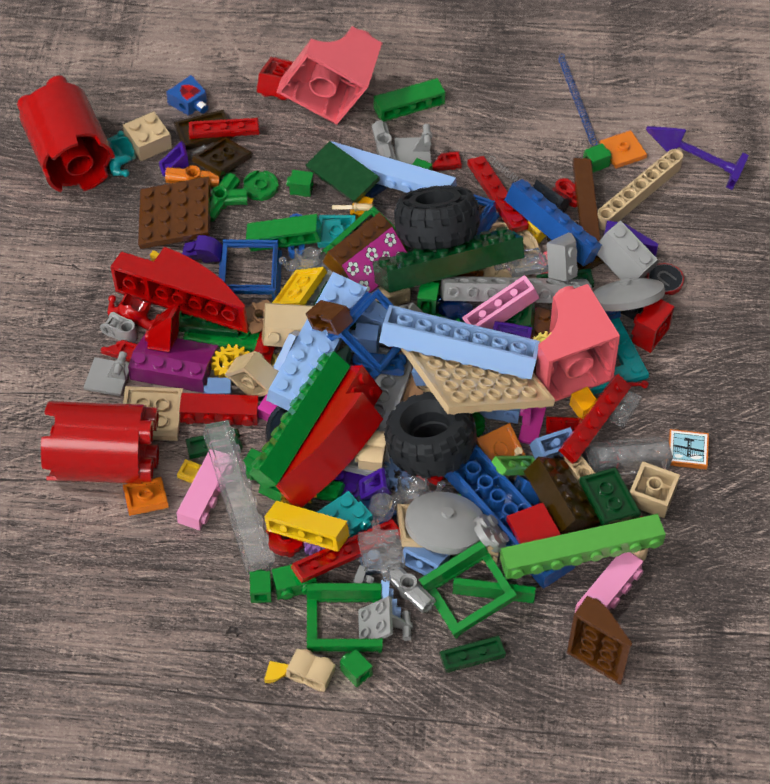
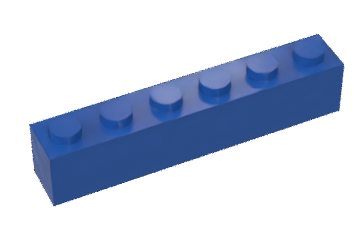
(551, 219)

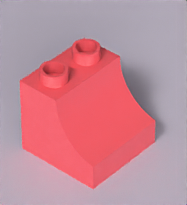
(332, 74)
(581, 344)

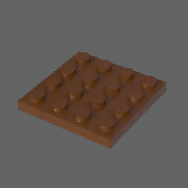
(174, 212)

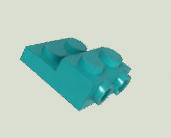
(333, 226)
(350, 510)

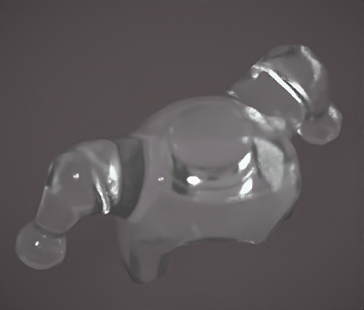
(304, 259)
(412, 487)

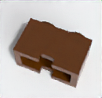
(329, 316)

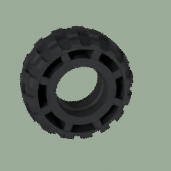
(437, 217)
(428, 439)

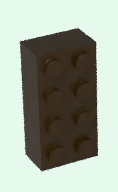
(561, 495)

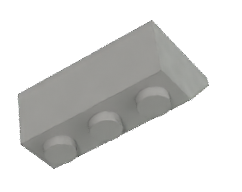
(625, 253)

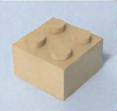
(148, 136)
(252, 374)
(654, 489)

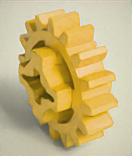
(226, 357)

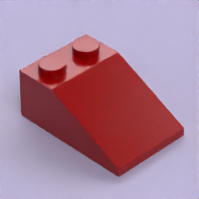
(271, 75)

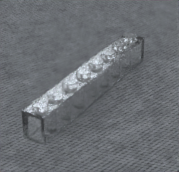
(238, 497)

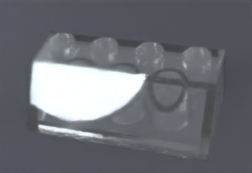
(629, 454)

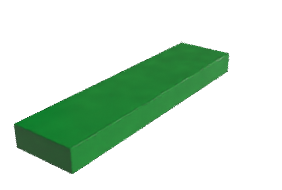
(491, 589)

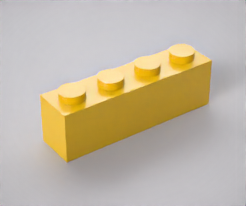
(307, 526)

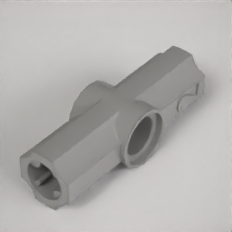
(383, 139)
(416, 594)

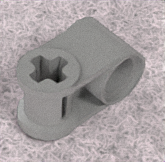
(119, 328)

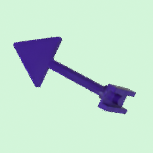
(672, 139)

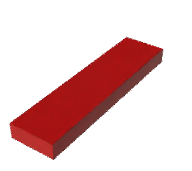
(223, 128)

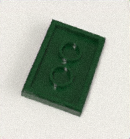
(609, 497)

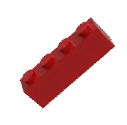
(219, 407)

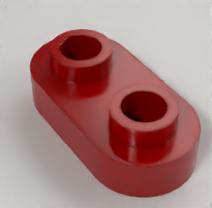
(569, 187)

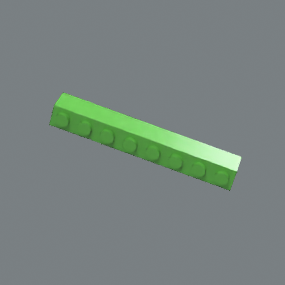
(582, 546)

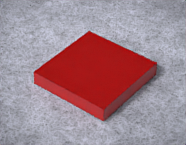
(532, 524)

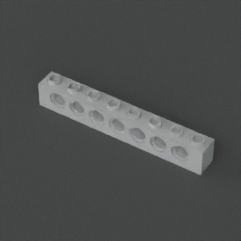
(483, 288)

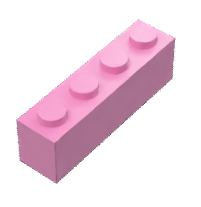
(503, 304)
(200, 497)
(615, 580)

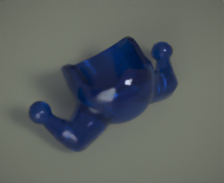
(453, 309)

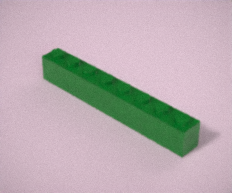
(299, 419)

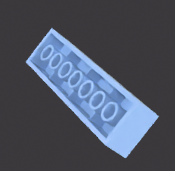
(459, 342)
(311, 344)

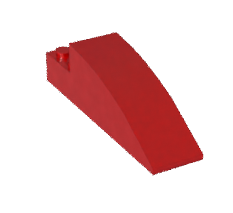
(183, 280)
(335, 437)

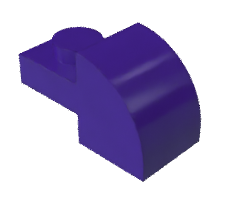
(205, 248)

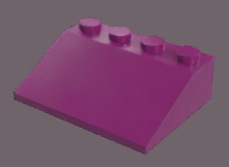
(183, 367)

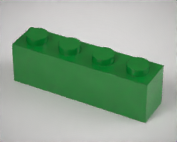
(409, 100)
(287, 231)

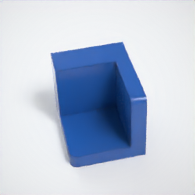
(526, 489)

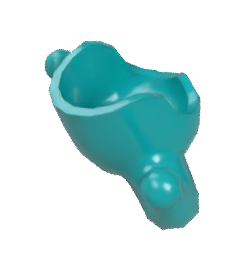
(123, 153)

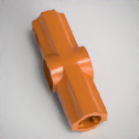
(175, 175)

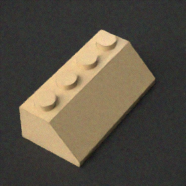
(280, 321)

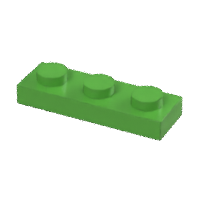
(512, 464)

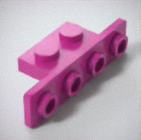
(531, 424)

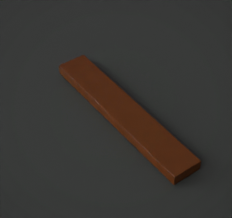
(586, 196)

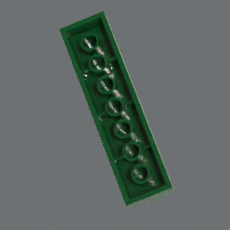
(428, 265)

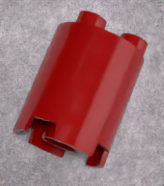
(65, 135)
(100, 442)

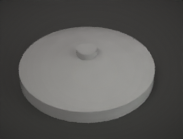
(629, 294)
(442, 522)

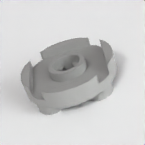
(490, 533)

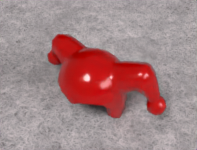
(132, 309)

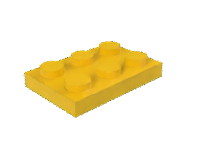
(300, 286)

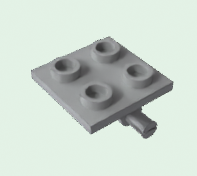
(417, 147)
(108, 375)
(378, 621)

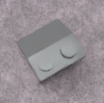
(562, 258)

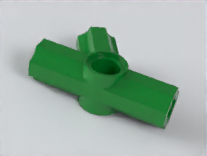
(226, 194)

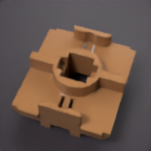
(256, 310)

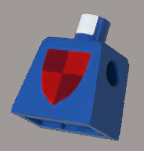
(188, 96)

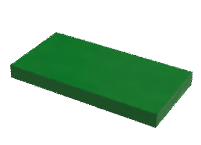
(244, 340)

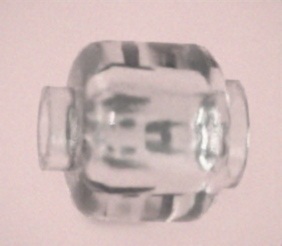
(382, 507)

